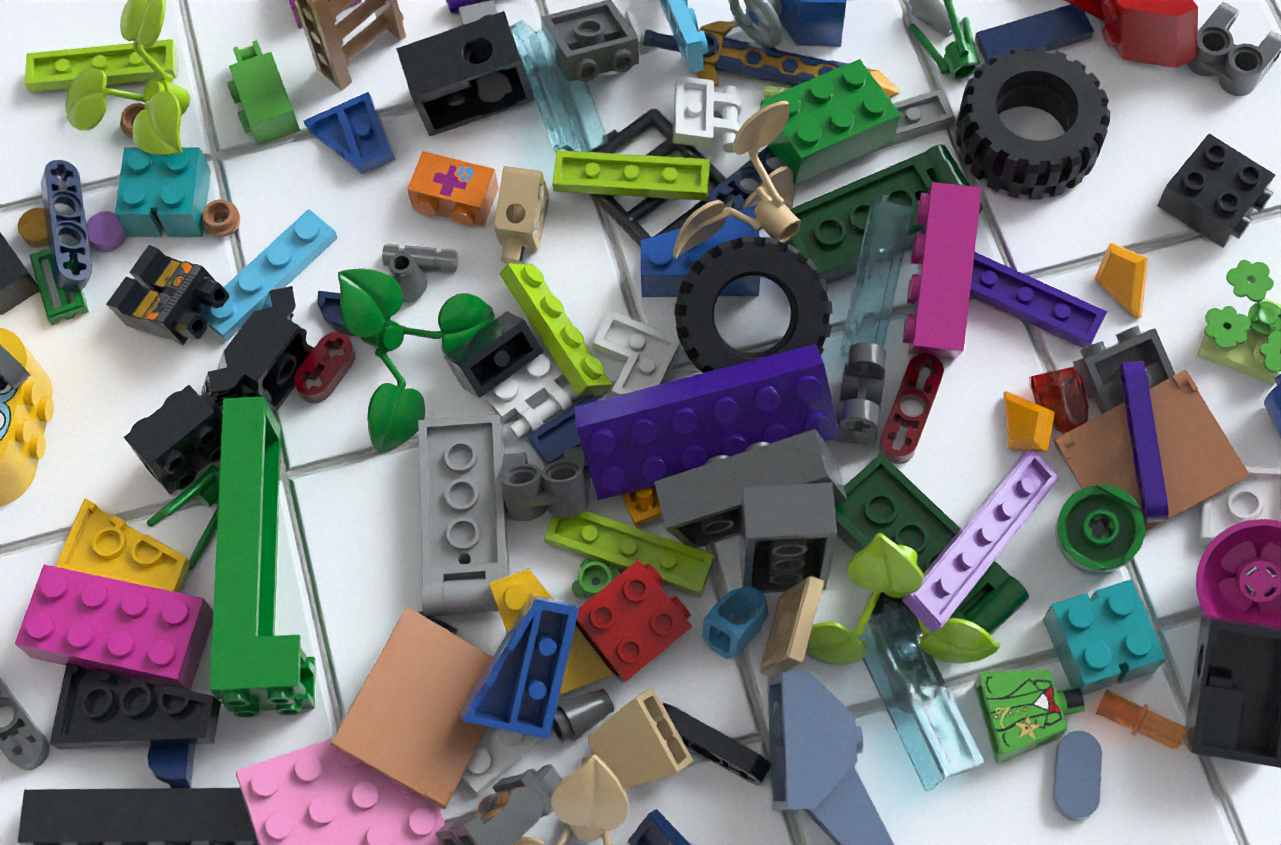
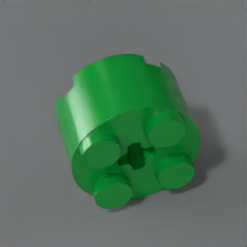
(1123, 523)

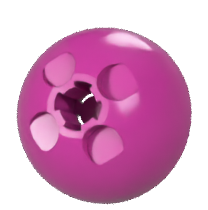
(1223, 570)

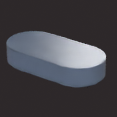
(1077, 775)

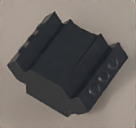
(262, 354)

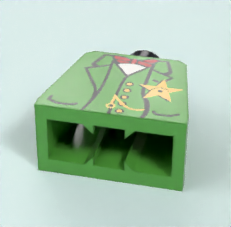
(1024, 710)

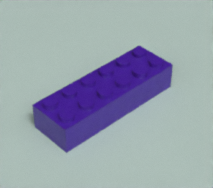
(707, 415)

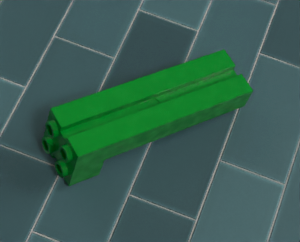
(248, 662)

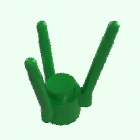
(960, 55)
(207, 492)

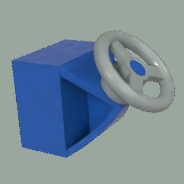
(804, 20)

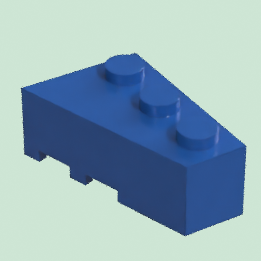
(663, 273)
(526, 671)

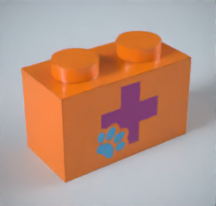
(453, 189)

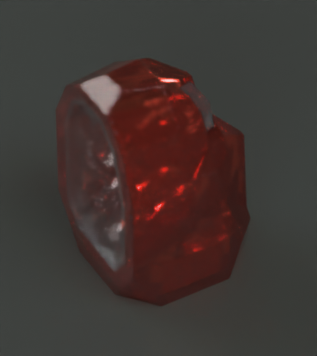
(1063, 394)

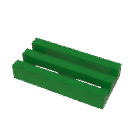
(67, 309)

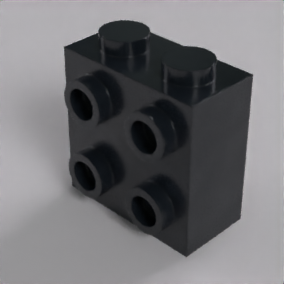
(1217, 191)
(178, 438)

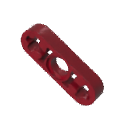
(906, 392)

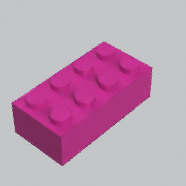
(944, 270)
(115, 627)

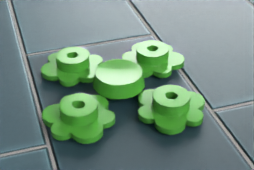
(1262, 317)

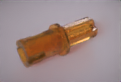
(1141, 720)

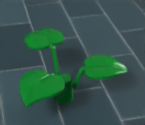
(365, 308)

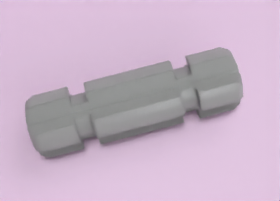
(425, 257)

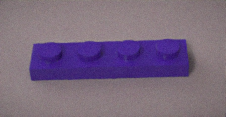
(1035, 301)

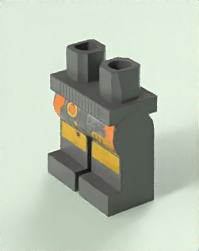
(508, 812)

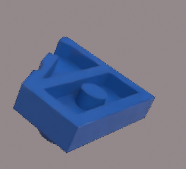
(354, 133)

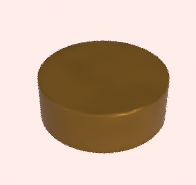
(33, 227)

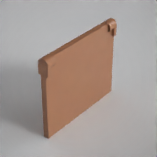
(1191, 445)
(410, 706)

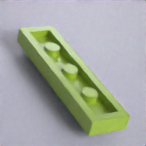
(119, 61)
(631, 175)
(555, 329)
(623, 545)

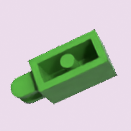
(262, 94)

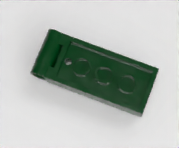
(837, 221)
(889, 503)

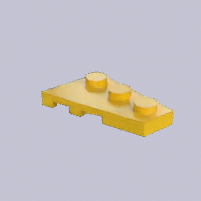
(114, 550)
(582, 663)

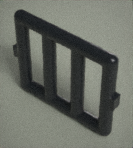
(630, 220)

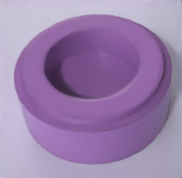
(105, 231)

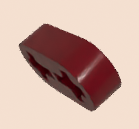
(321, 365)

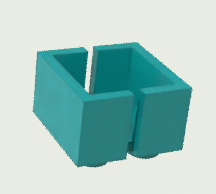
(166, 185)
(1102, 634)

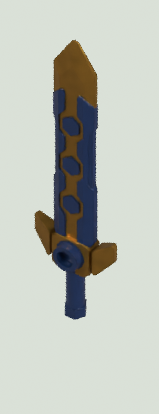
(755, 59)

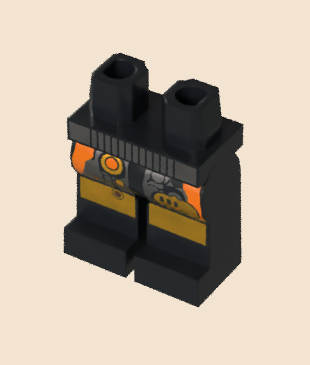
(167, 297)

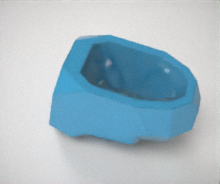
(735, 621)

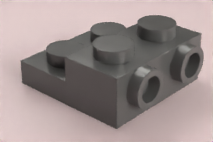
(591, 41)
(1101, 365)

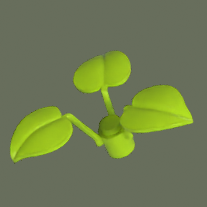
(159, 124)
(895, 572)

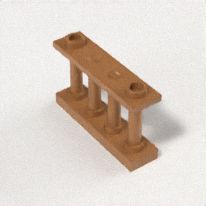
(326, 38)

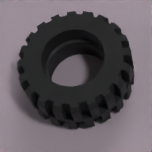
(1038, 82)
(750, 257)

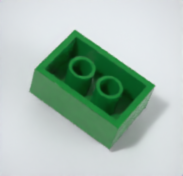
(833, 121)

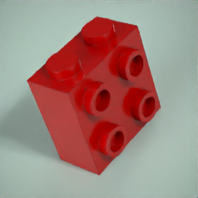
(632, 620)

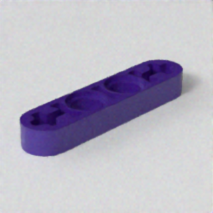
(1144, 442)

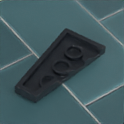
(122, 712)

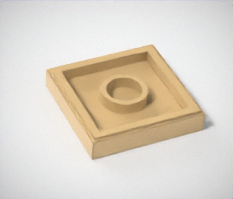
(791, 627)

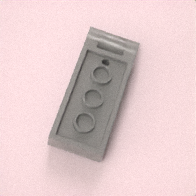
(461, 513)

